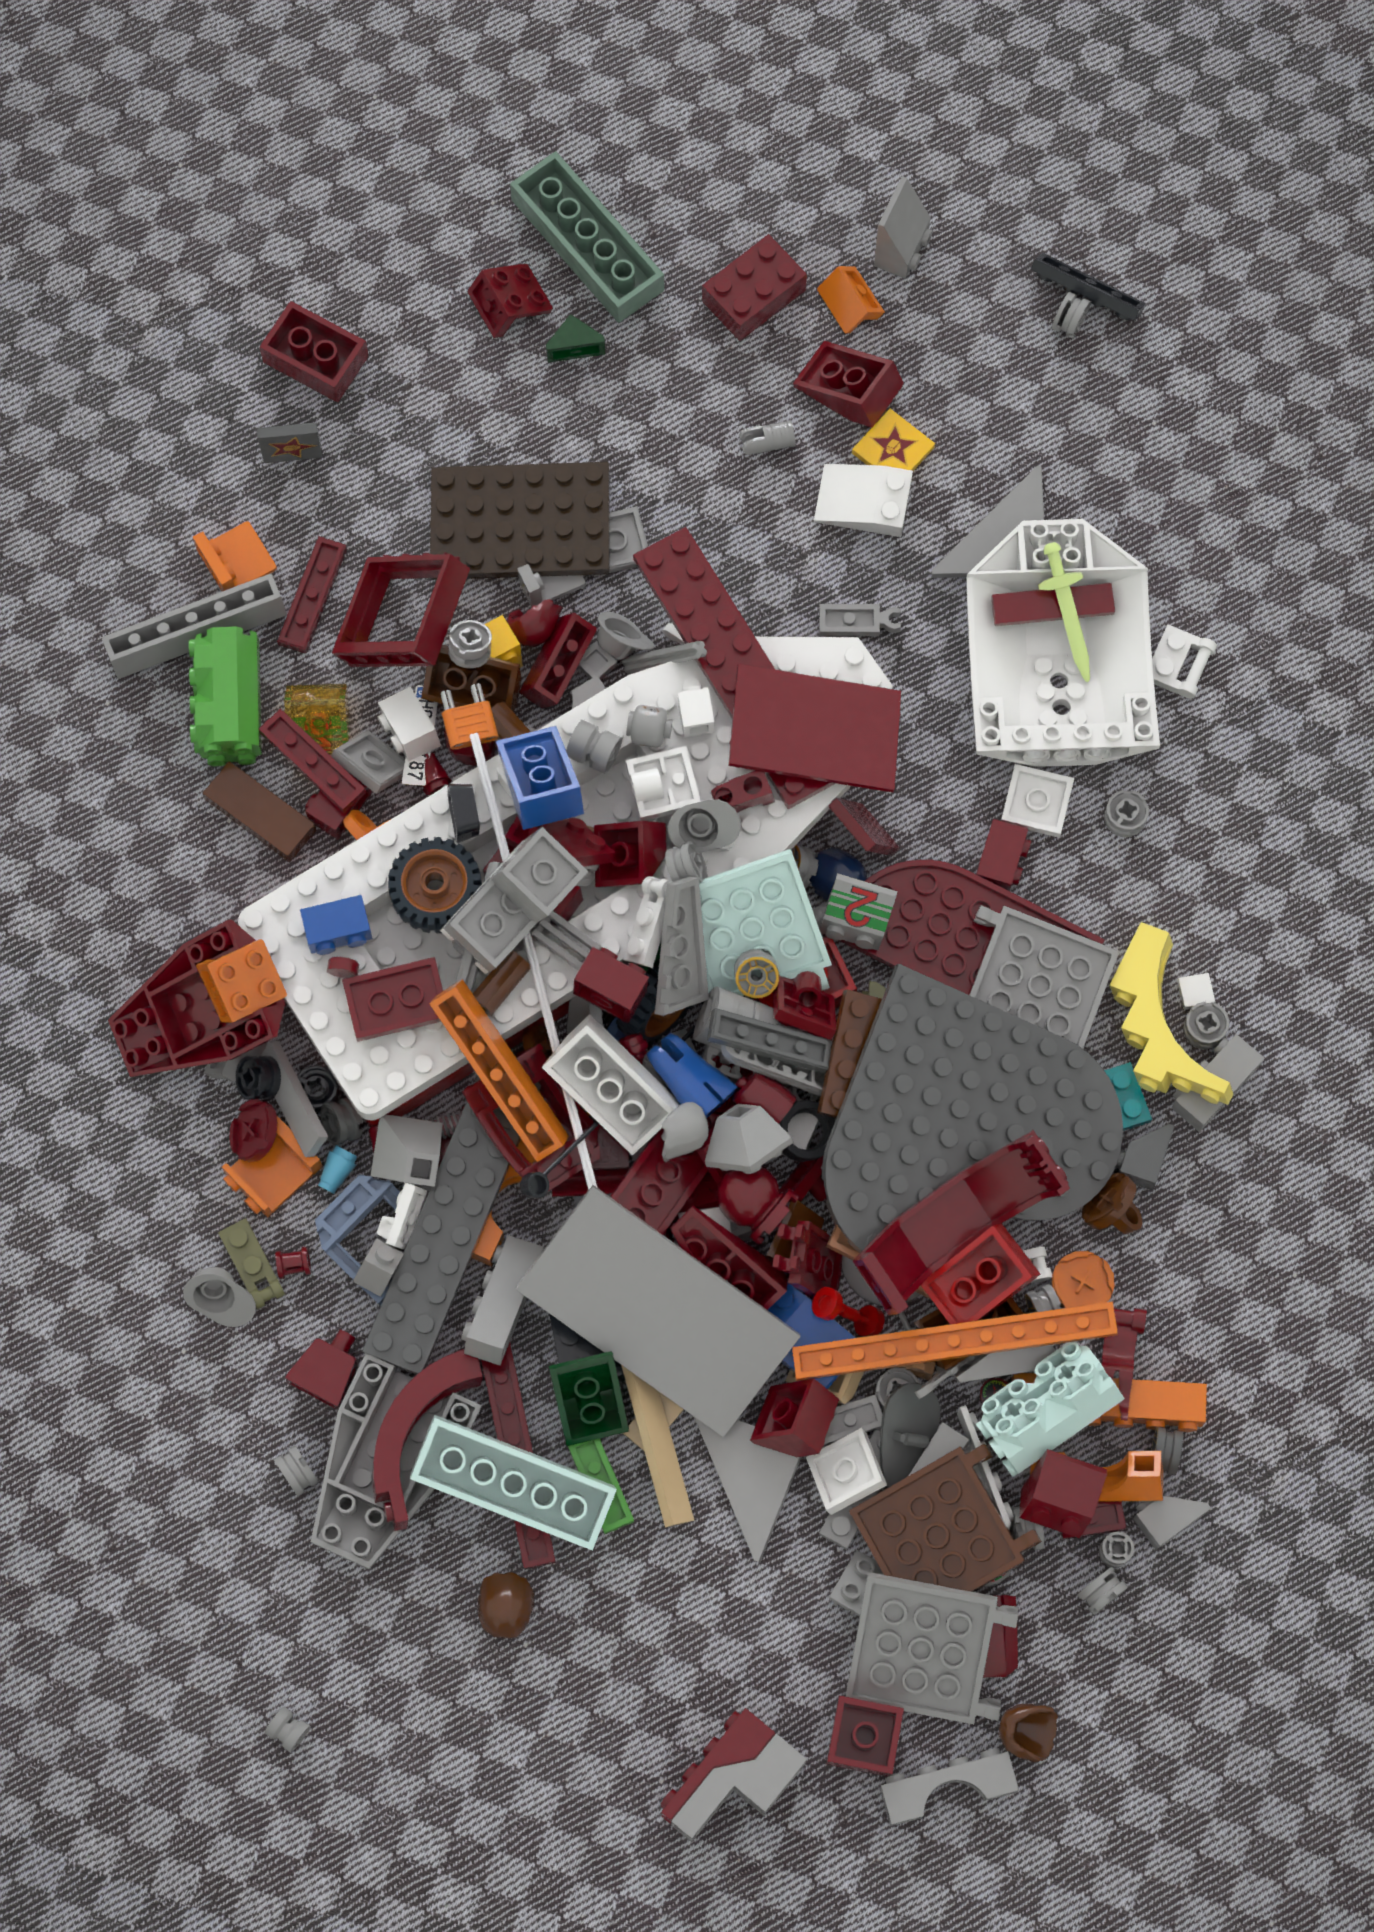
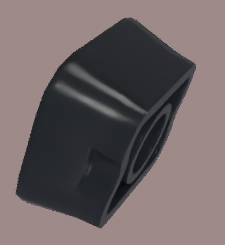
(463, 811)

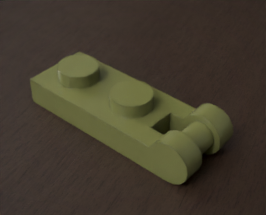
(251, 1262)

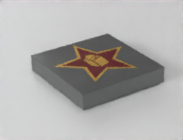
(289, 442)

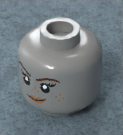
(648, 726)

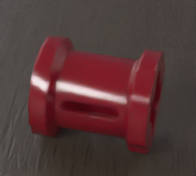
(293, 1262)

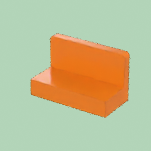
(849, 298)

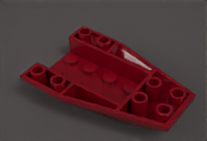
(173, 1018)

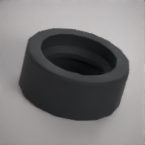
(826, 1122)

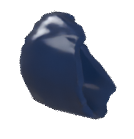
(829, 864)

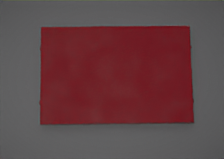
(815, 728)

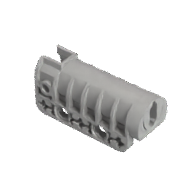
(780, 1071)

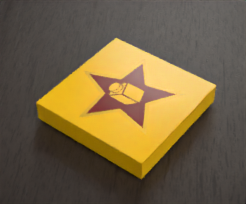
(893, 444)

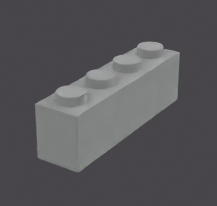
(501, 1304)

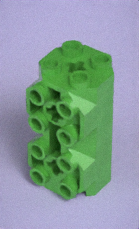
(226, 696)

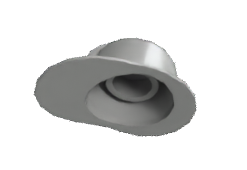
(620, 636)
(706, 823)
(219, 1297)

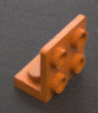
(235, 556)
(242, 981)

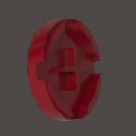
(253, 1130)

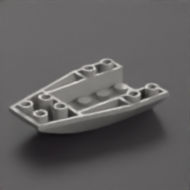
(347, 1514)

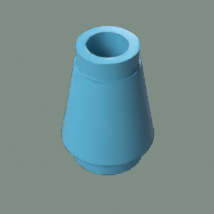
(337, 1168)

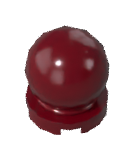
(753, 1201)

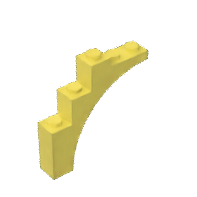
(1163, 1059)

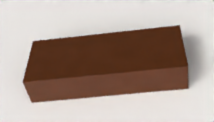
(259, 811)

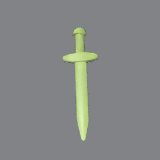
(1061, 583)

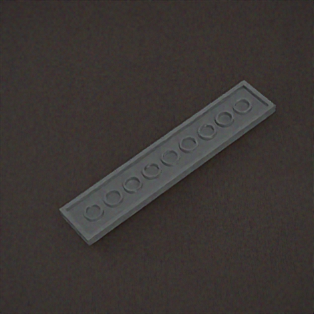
(440, 1245)

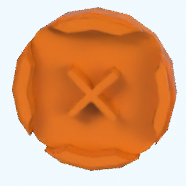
(1082, 1279)

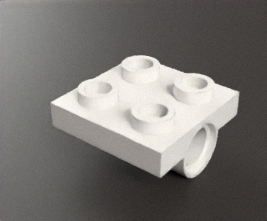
(662, 782)

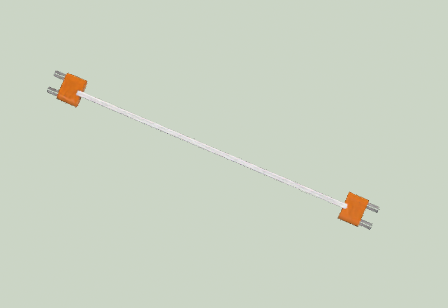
(472, 727)

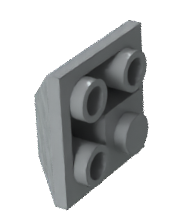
(745, 1139)
(407, 1150)

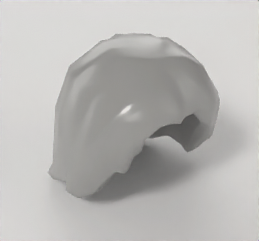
(684, 1130)

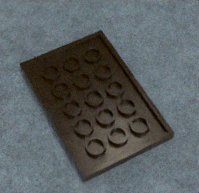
(521, 516)

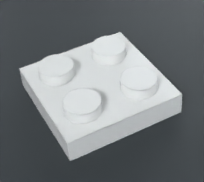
(1037, 800)
(846, 1471)

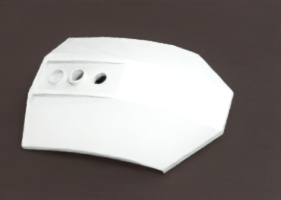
(1014, 663)

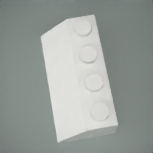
(610, 1084)

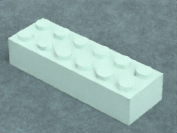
(513, 1482)

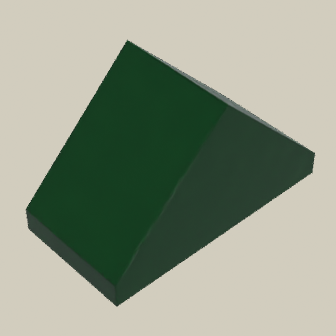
(574, 341)

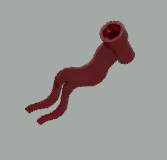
(1120, 1351)

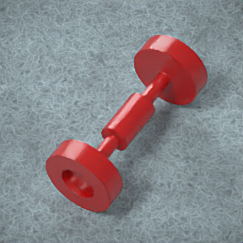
(829, 1304)

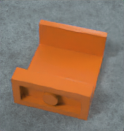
(275, 1176)

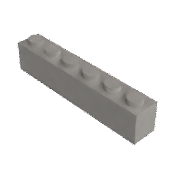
(169, 633)

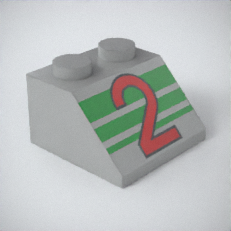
(857, 912)

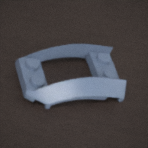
(346, 1213)

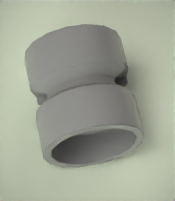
(592, 746)

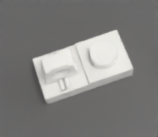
(409, 1206)

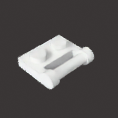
(1170, 658)

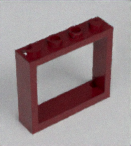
(353, 636)

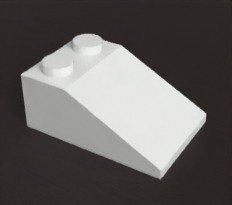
(864, 497)

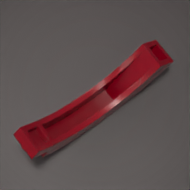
(425, 1390)

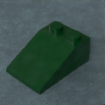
(589, 1398)

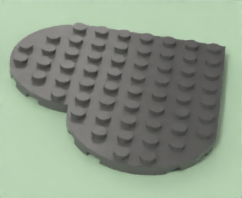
(951, 1086)

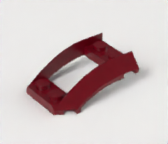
(483, 1105)

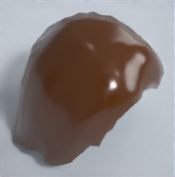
(505, 1604)
(1029, 1731)

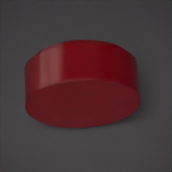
(343, 967)

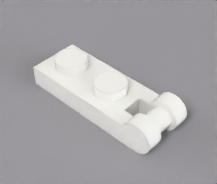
(649, 923)

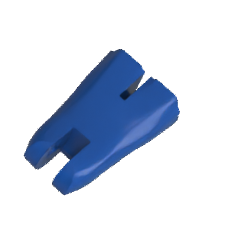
(689, 1075)

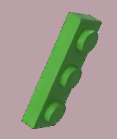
(593, 1461)

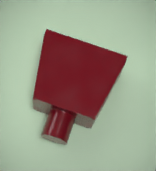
(325, 1370)

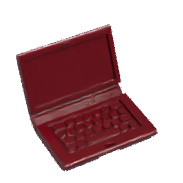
(607, 1170)

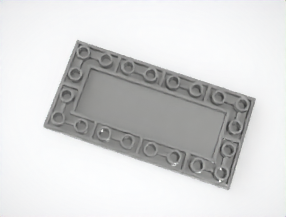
(658, 1311)

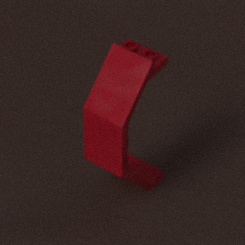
(957, 1215)

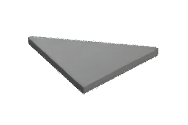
(1020, 505)
(753, 1480)

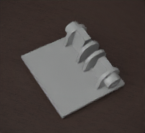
(851, 1585)

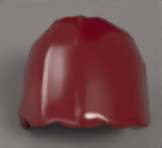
(535, 625)

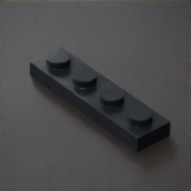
(1078, 282)

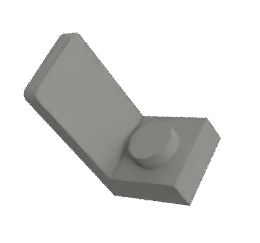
(547, 587)

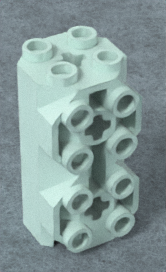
(1041, 1415)

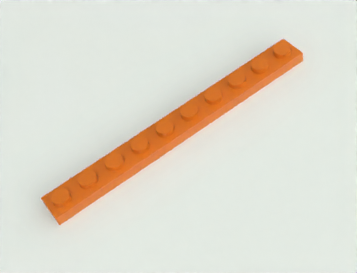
(954, 1341)

